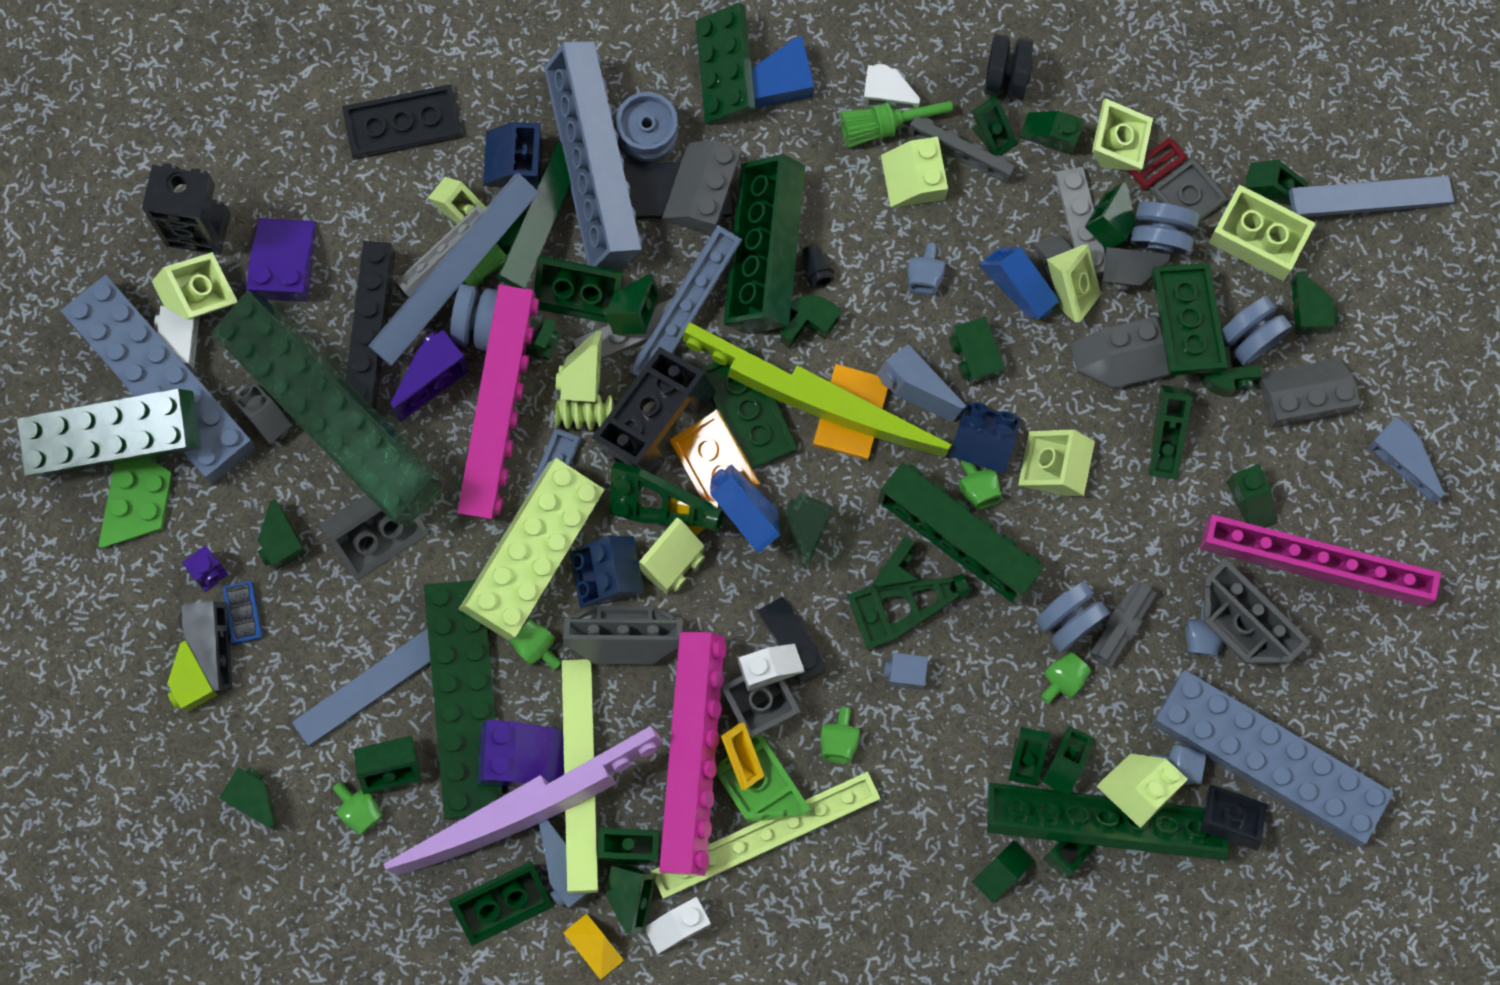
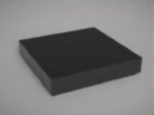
(1233, 817)

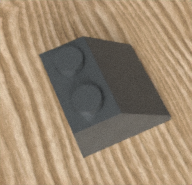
(759, 707)

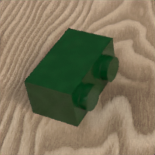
(976, 351)
(387, 764)

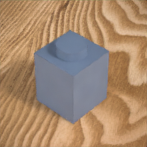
(906, 671)

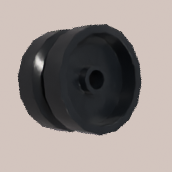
(1010, 67)

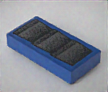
(242, 612)

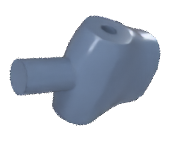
(926, 272)
(1201, 638)
(1188, 762)

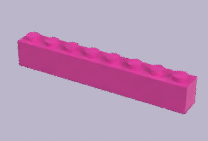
(497, 402)
(1320, 561)
(692, 754)

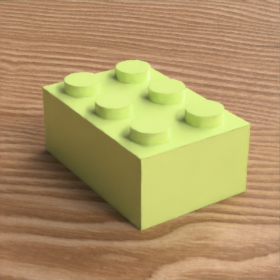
(1261, 233)

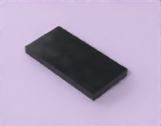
(402, 122)
(652, 187)

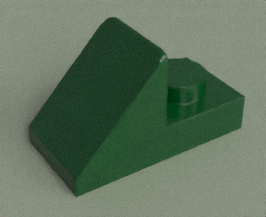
(993, 127)
(892, 573)
(1029, 756)

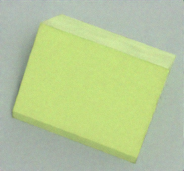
(1121, 137)
(1074, 281)

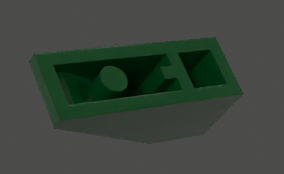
(1169, 431)

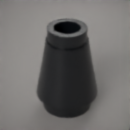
(817, 267)

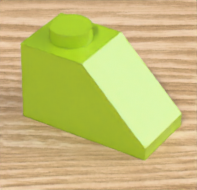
(187, 681)

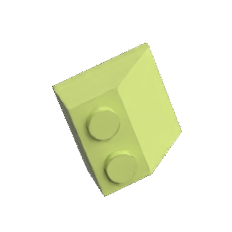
(915, 173)
(194, 287)
(581, 371)
(1057, 462)
(672, 557)
(1142, 786)

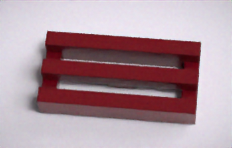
(1139, 177)

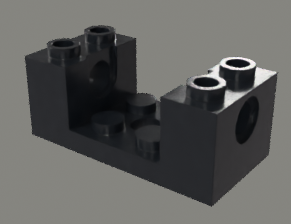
(187, 217)
(631, 434)

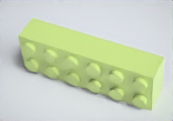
(531, 549)

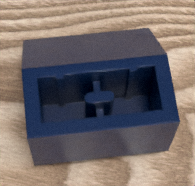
(513, 150)
(985, 437)
(606, 570)

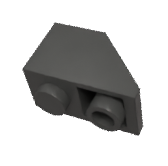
(262, 412)

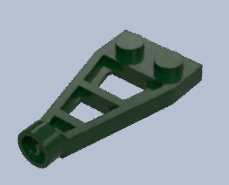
(626, 500)
(871, 617)

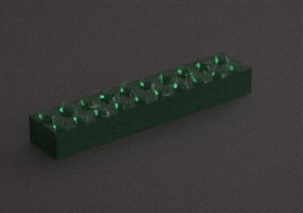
(329, 409)

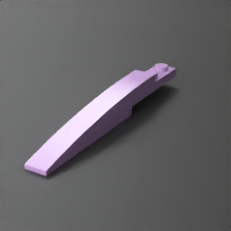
(527, 805)

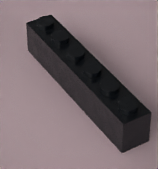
(370, 318)

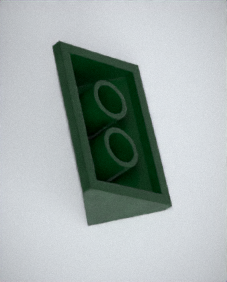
(575, 288)
(501, 903)

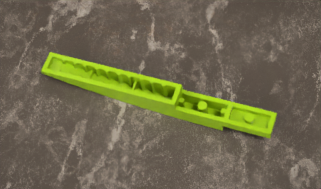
(813, 394)

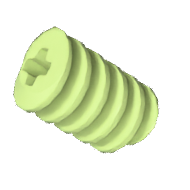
(583, 412)

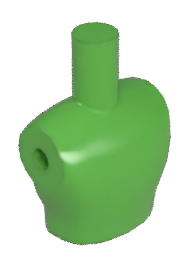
(980, 487)
(534, 644)
(1066, 676)
(839, 740)
(358, 809)

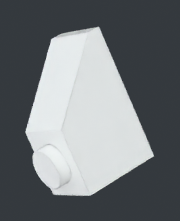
(887, 85)
(178, 334)
(770, 665)
(677, 925)

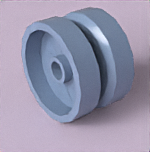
(647, 127)
(1165, 228)
(472, 317)
(1252, 326)
(1069, 613)

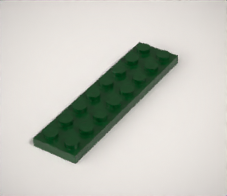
(460, 696)
(1098, 822)

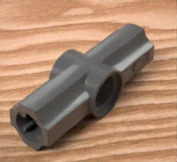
(1123, 623)

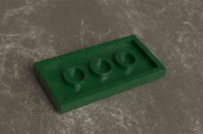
(725, 64)
(1189, 319)
(750, 417)

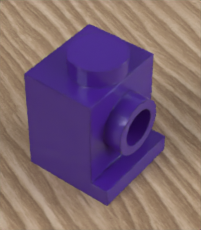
(205, 568)

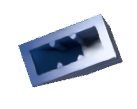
(783, 76)
(1020, 281)
(746, 507)

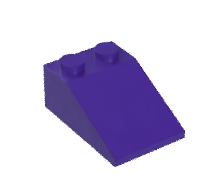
(282, 259)
(430, 372)
(518, 753)

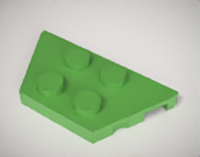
(135, 501)
(769, 797)

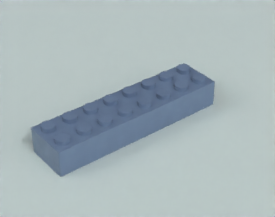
(592, 156)
(150, 366)
(1272, 759)

